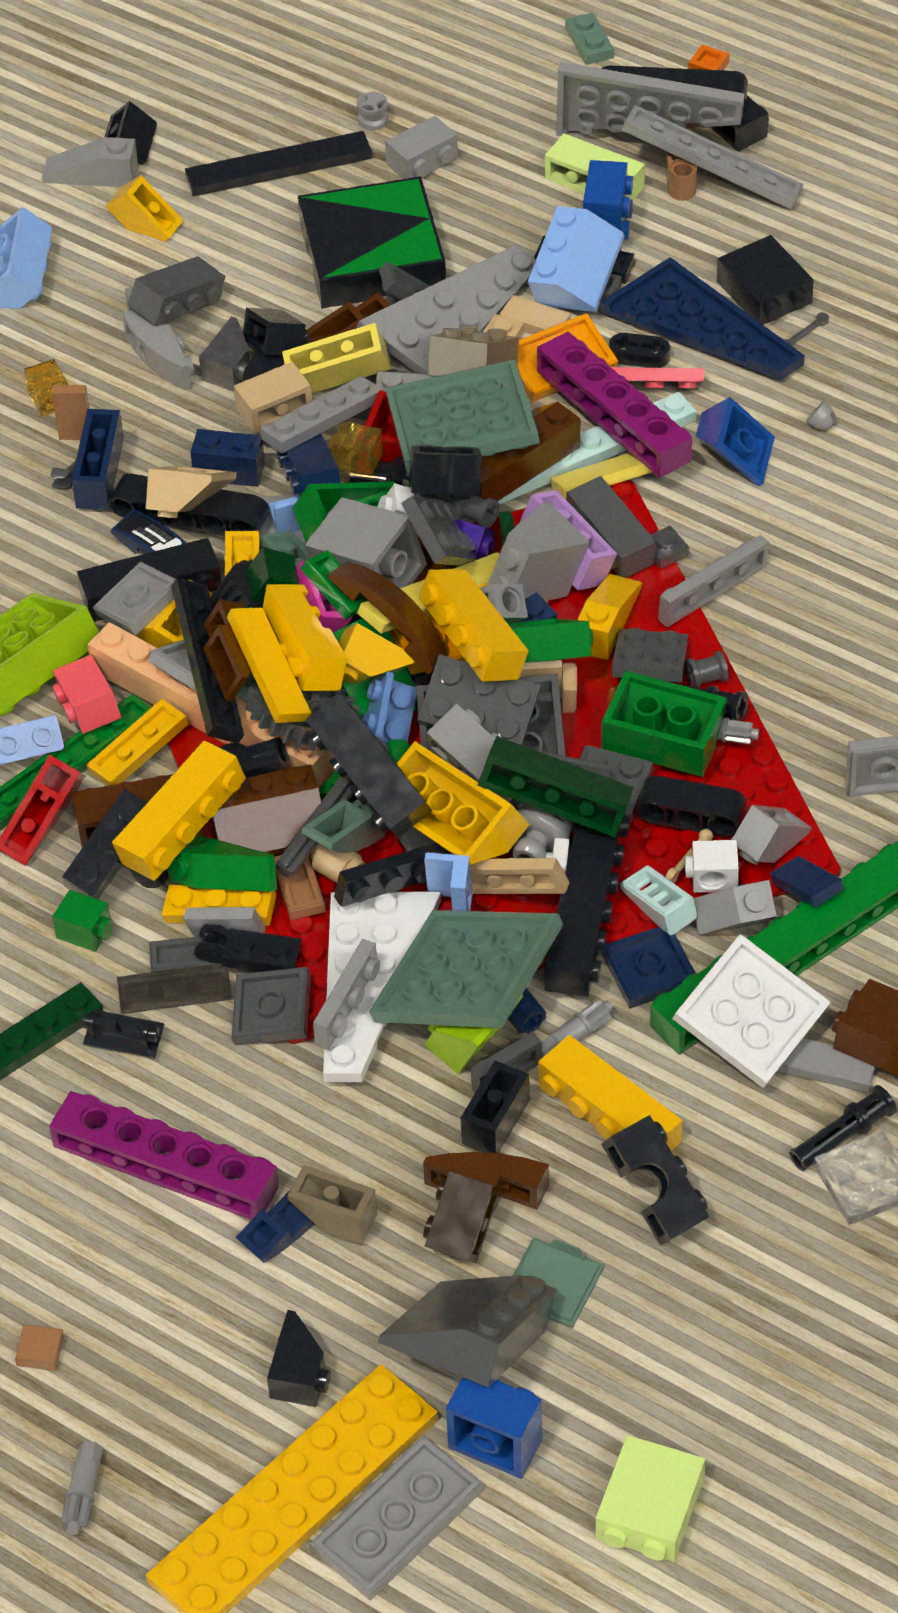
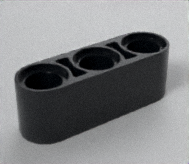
(691, 805)

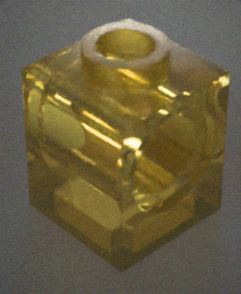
(40, 383)
(357, 448)

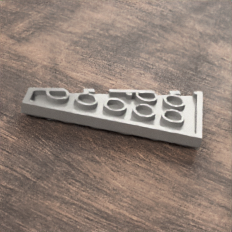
(604, 98)
(461, 299)

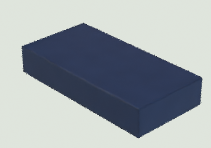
(806, 881)

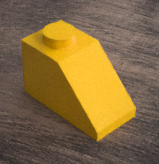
(144, 210)
(370, 655)

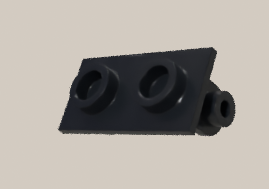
(122, 1033)

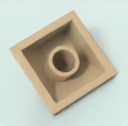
(182, 488)

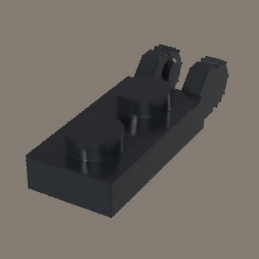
(248, 949)

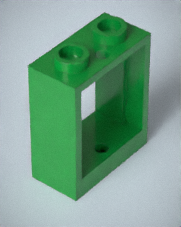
(554, 638)

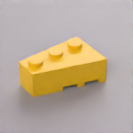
(308, 647)

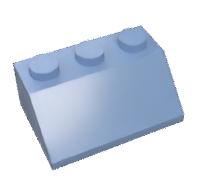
(22, 258)
(575, 260)

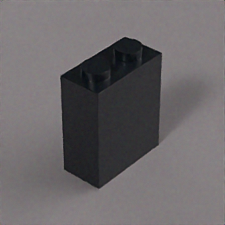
(765, 280)

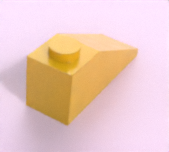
(608, 612)

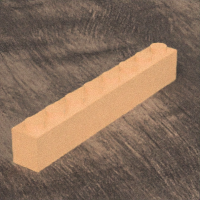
(125, 662)

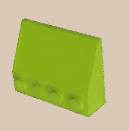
(37, 639)

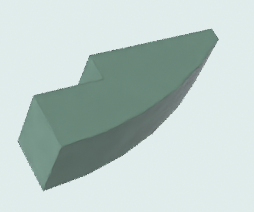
(345, 827)

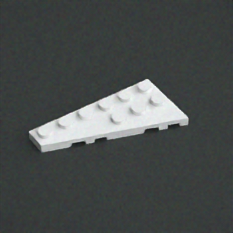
(392, 924)

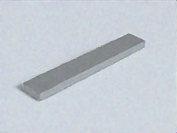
(712, 157)

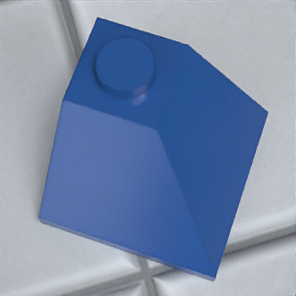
(736, 439)

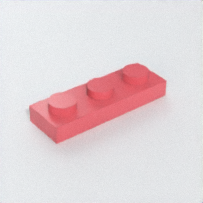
(656, 376)

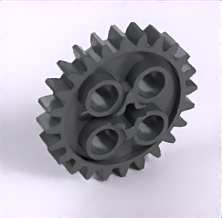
(290, 730)

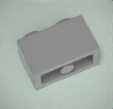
(421, 149)

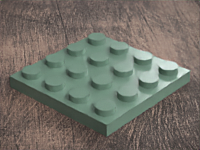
(466, 409)
(466, 968)

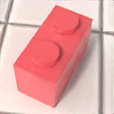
(85, 694)

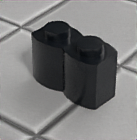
(445, 470)

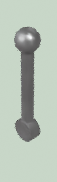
(821, 319)

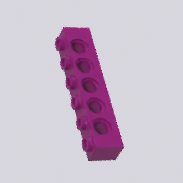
(614, 404)
(176, 1171)

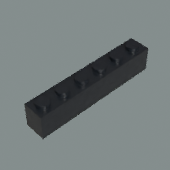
(584, 909)

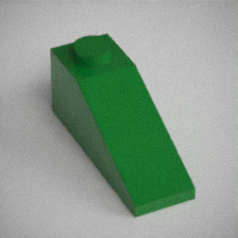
(223, 865)

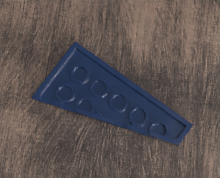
(693, 313)

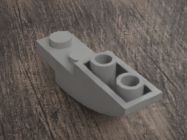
(158, 347)

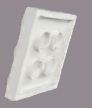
(751, 1010)

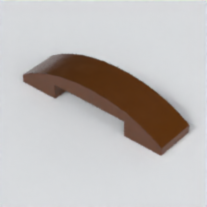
(397, 607)

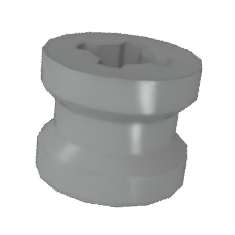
(372, 111)

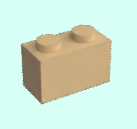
(271, 395)

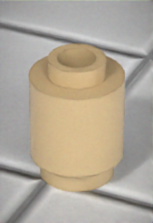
(331, 862)

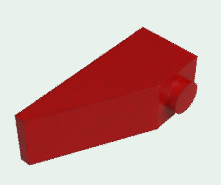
(40, 809)

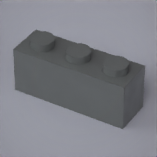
(176, 290)
(615, 524)

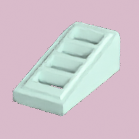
(670, 917)

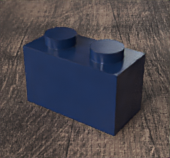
(231, 453)

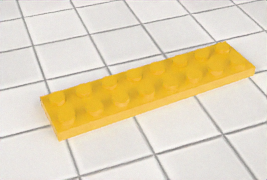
(293, 1496)

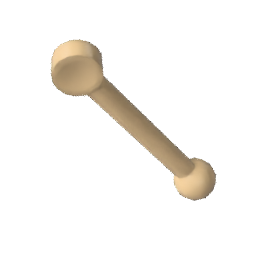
(673, 873)

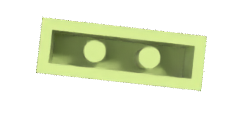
(570, 158)

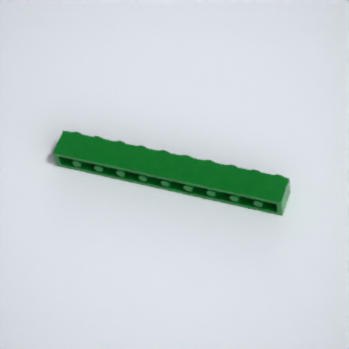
(801, 935)

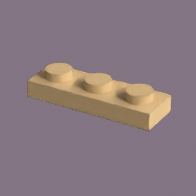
(519, 876)

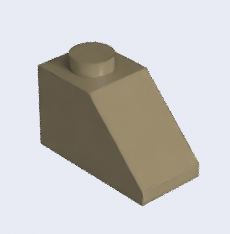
(335, 1203)

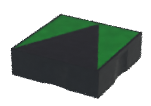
(361, 229)

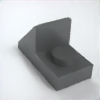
(399, 283)

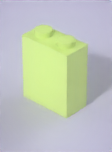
(650, 1499)

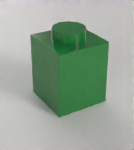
(82, 921)

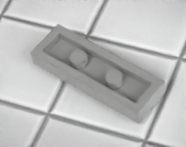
(346, 994)

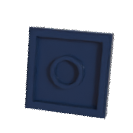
(647, 965)

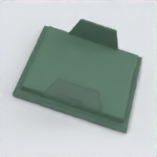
(567, 1271)

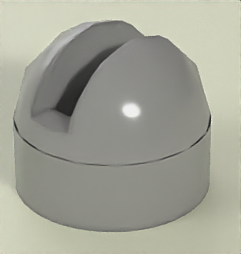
(822, 417)

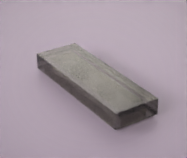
(173, 988)

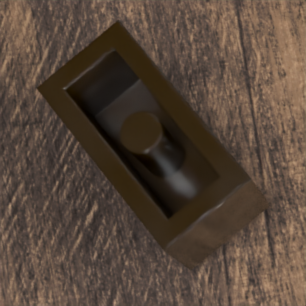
(461, 1217)

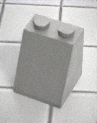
(372, 539)
(541, 554)

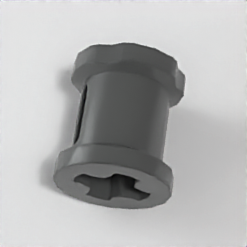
(706, 670)

